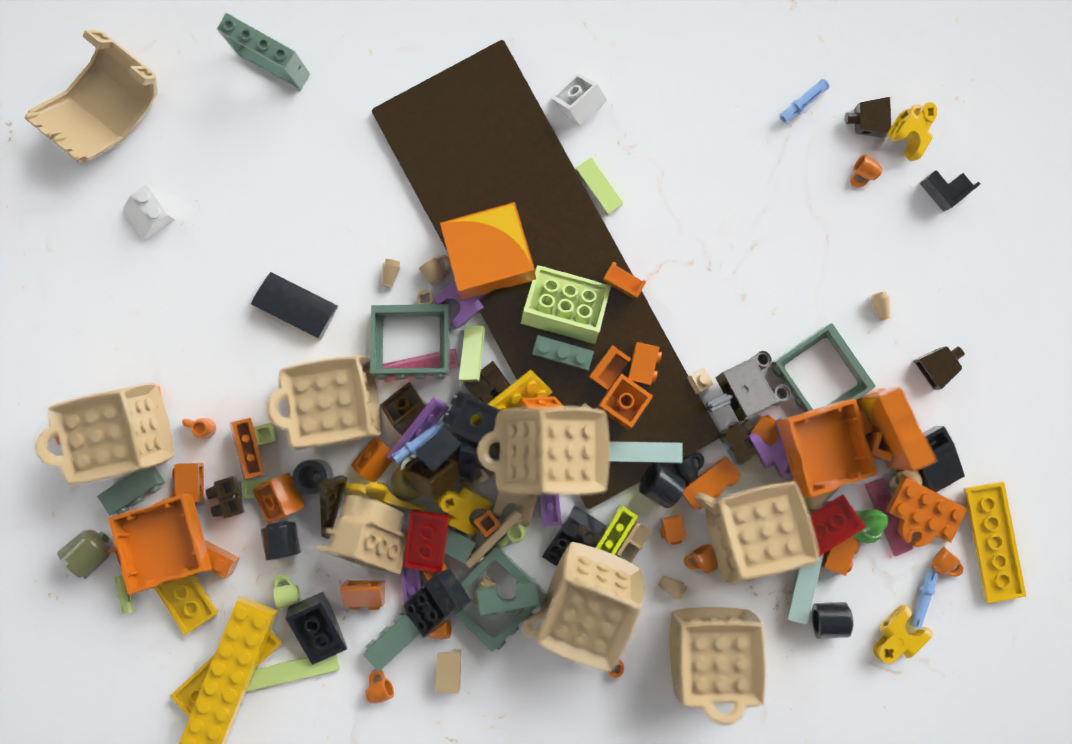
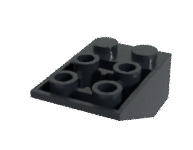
(947, 466)
(576, 528)
(436, 602)

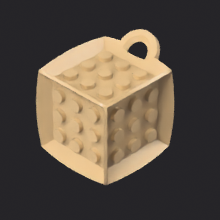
(327, 402)
(108, 434)
(549, 451)
(760, 532)
(589, 607)
(718, 659)

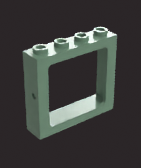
(263, 51)
(379, 312)
(829, 331)
(519, 574)

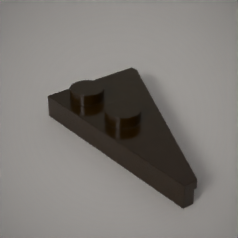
(330, 495)

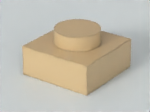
(700, 380)

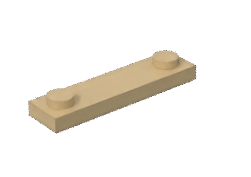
(514, 518)

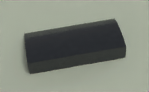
(294, 305)

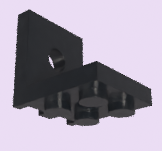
(462, 410)

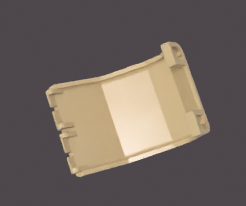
(99, 104)

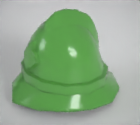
(875, 524)

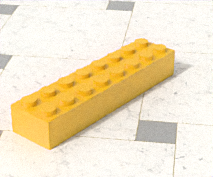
(230, 673)

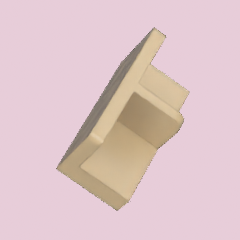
(633, 542)
(448, 671)

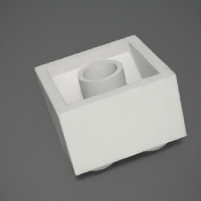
(579, 98)
(147, 211)

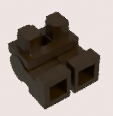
(489, 385)
(734, 438)
(228, 496)

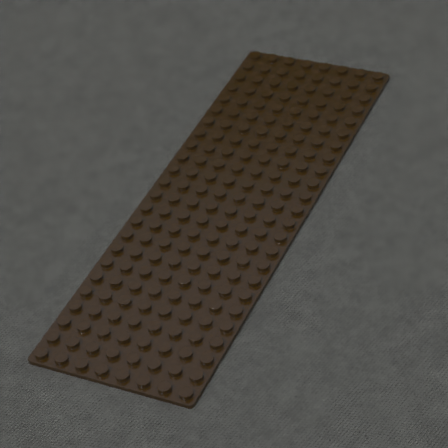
(484, 142)

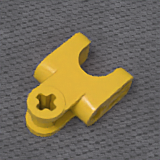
(914, 126)
(461, 506)
(897, 640)

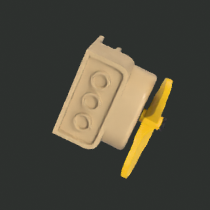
(369, 529)

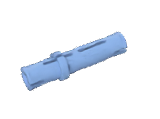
(798, 106)
(415, 445)
(924, 598)

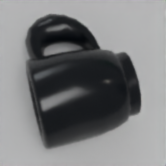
(688, 468)

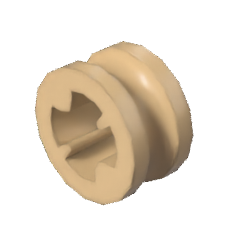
(424, 293)

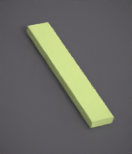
(291, 671)

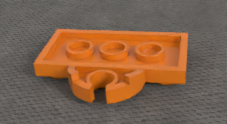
(924, 513)

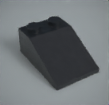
(316, 628)

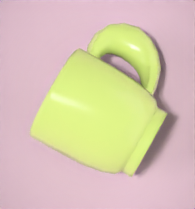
(514, 535)
(286, 594)

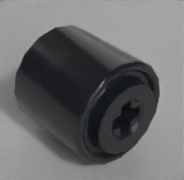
(303, 473)
(662, 486)
(280, 540)
(832, 620)

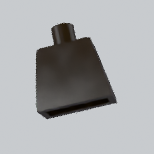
(871, 117)
(940, 365)

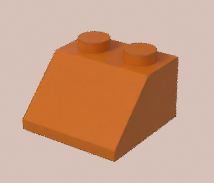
(624, 402)
(278, 498)
(363, 594)

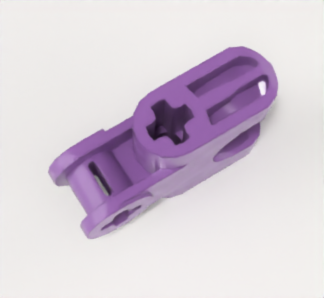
(468, 308)
(771, 455)

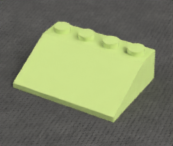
(566, 304)

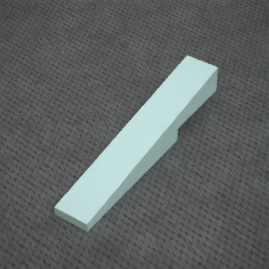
(645, 452)
(804, 592)

